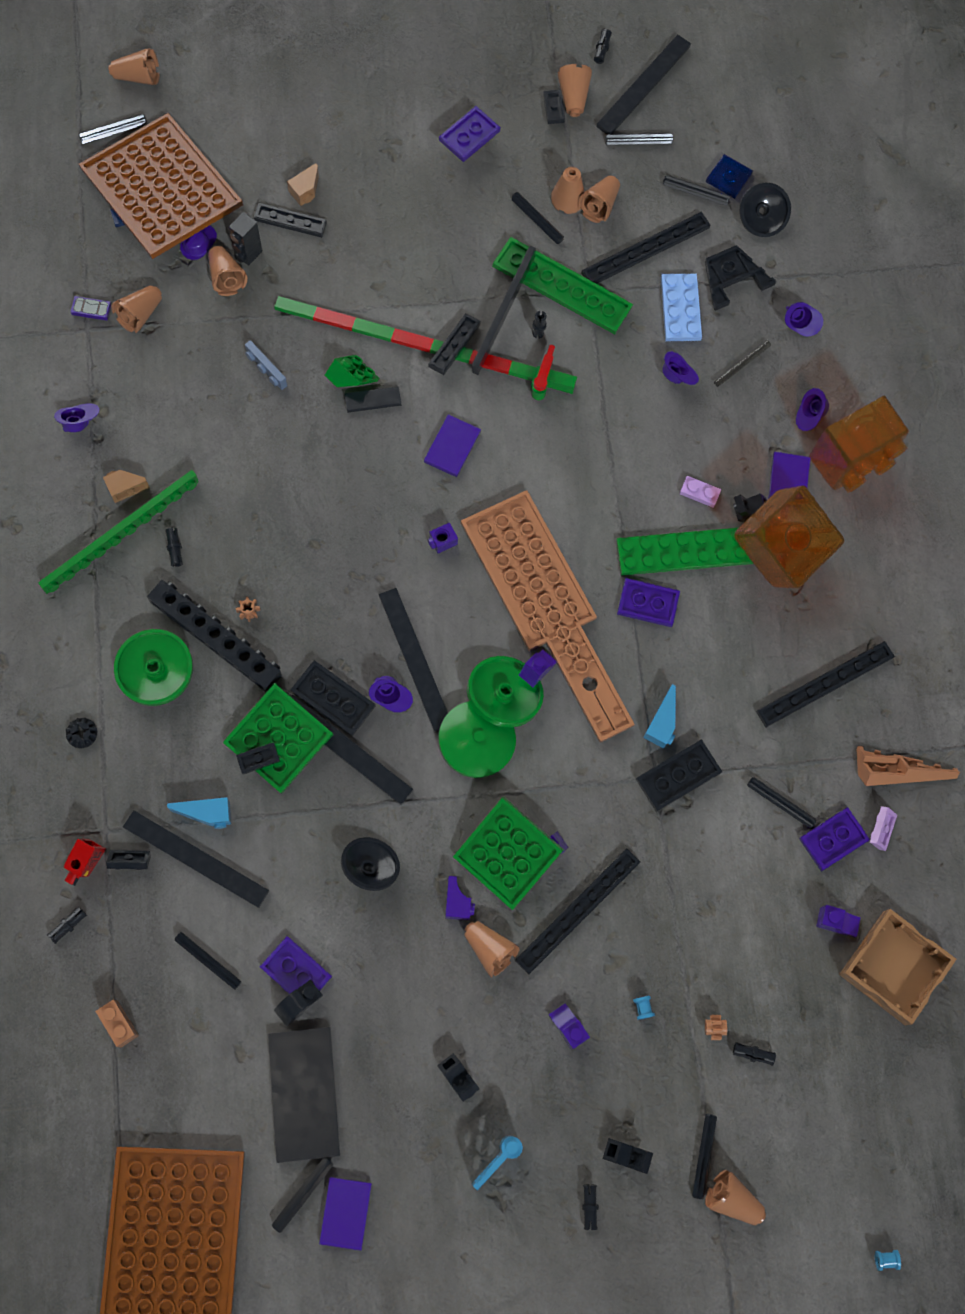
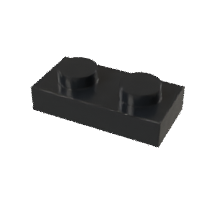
(554, 106)
(258, 758)
(128, 859)

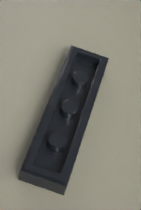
(290, 220)
(454, 344)

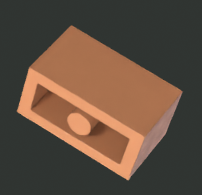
(117, 1023)

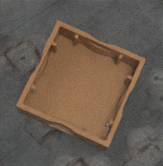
(897, 967)

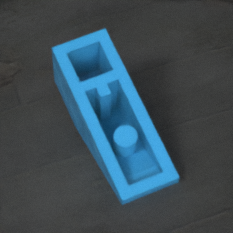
(663, 724)
(209, 811)

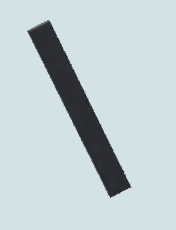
(643, 85)
(646, 248)
(503, 310)
(414, 657)
(825, 684)
(362, 761)
(196, 859)
(577, 911)

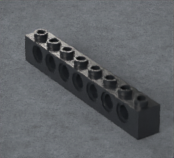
(164, 591)

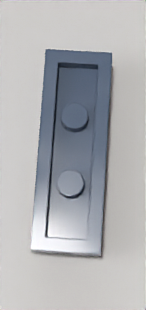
(265, 365)

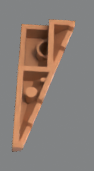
(895, 769)

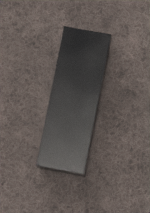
(373, 399)

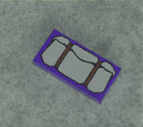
(90, 308)

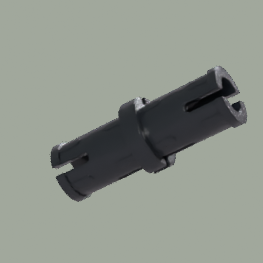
(604, 38)
(539, 324)
(174, 547)
(67, 924)
(754, 1053)
(590, 1207)

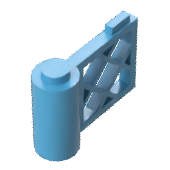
(510, 1148)

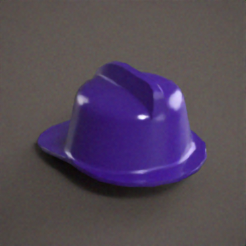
(198, 244)
(803, 319)
(678, 370)
(812, 409)
(77, 417)
(390, 694)

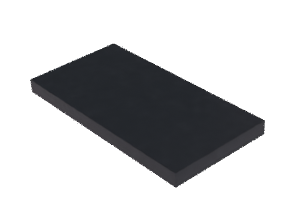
(303, 1095)

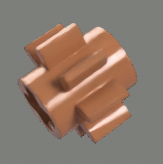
(248, 604)
(715, 1027)

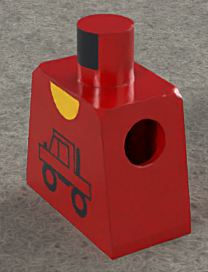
(85, 853)

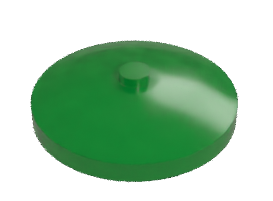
(153, 667)
(501, 694)
(473, 744)

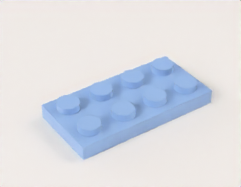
(681, 307)

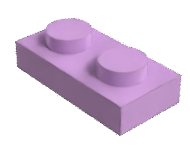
(700, 491)
(883, 828)

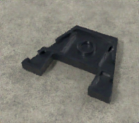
(730, 268)

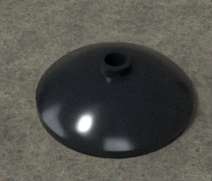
(775, 205)
(374, 857)

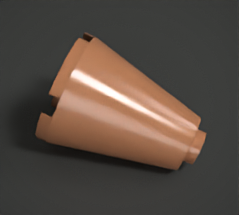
(136, 67)
(574, 87)
(568, 191)
(599, 199)
(225, 272)
(136, 308)
(490, 947)
(734, 1200)

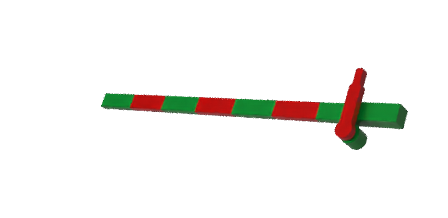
(540, 376)

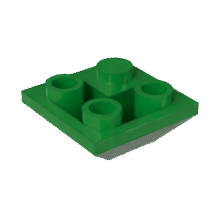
(350, 372)

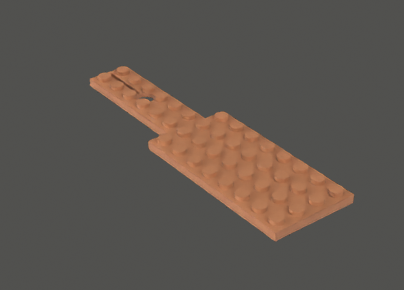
(545, 602)

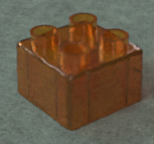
(860, 444)
(789, 537)

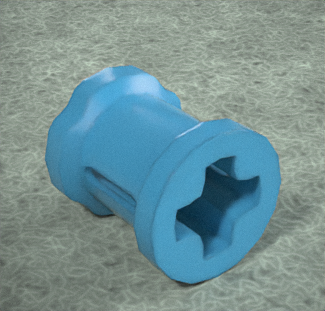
(643, 1007)
(887, 1260)

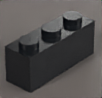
(245, 239)

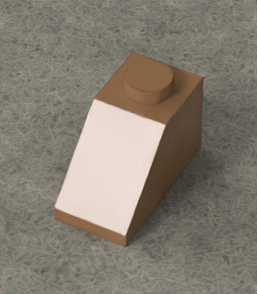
(304, 185)
(124, 484)

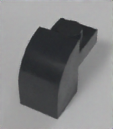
(746, 507)
(297, 1002)
(458, 1077)
(628, 1156)

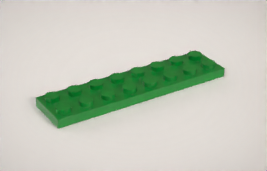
(565, 287)
(680, 551)

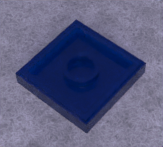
(729, 176)

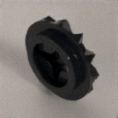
(88, 736)

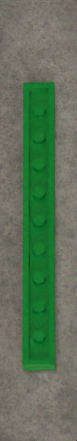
(118, 532)

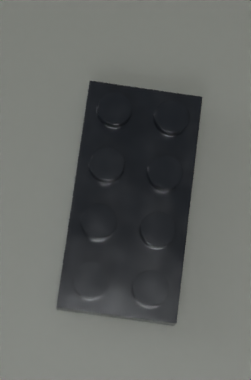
(333, 698)
(678, 775)

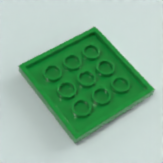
(289, 726)
(508, 853)

